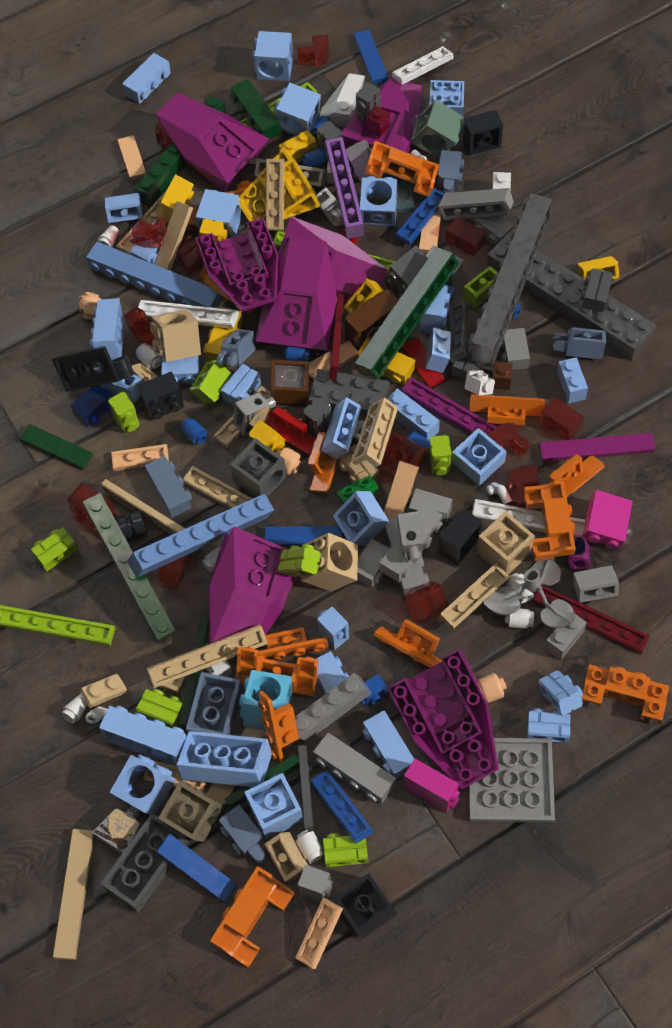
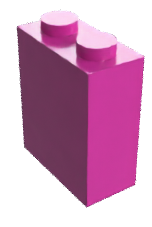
(607, 519)
(431, 786)

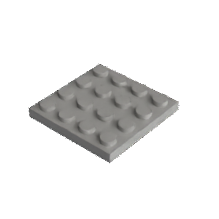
(520, 788)

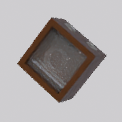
(289, 381)

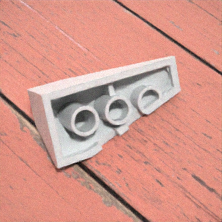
(342, 103)

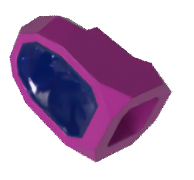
(581, 558)

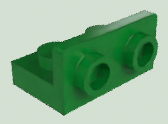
(364, 484)

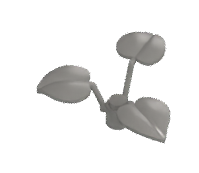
(547, 572)

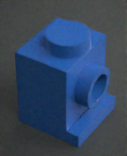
(378, 690)

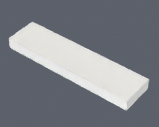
(422, 65)

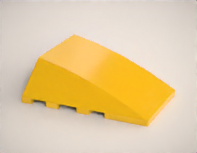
(298, 192)

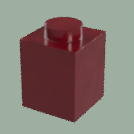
(377, 121)

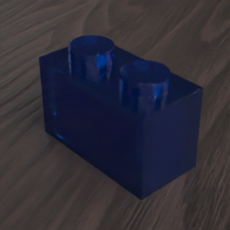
(91, 405)

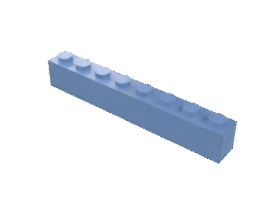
(151, 277)
(199, 535)

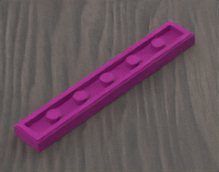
(445, 407)
(597, 447)

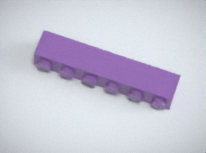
(344, 188)

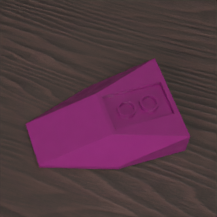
(404, 108)
(210, 139)
(348, 262)
(243, 265)
(305, 298)
(246, 585)
(449, 718)

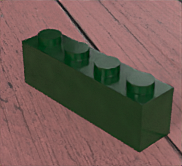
(255, 109)

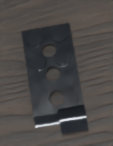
(111, 370)

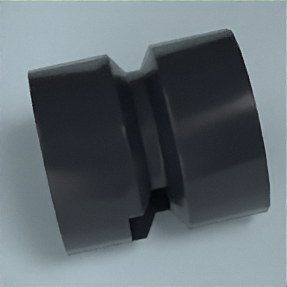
(131, 525)

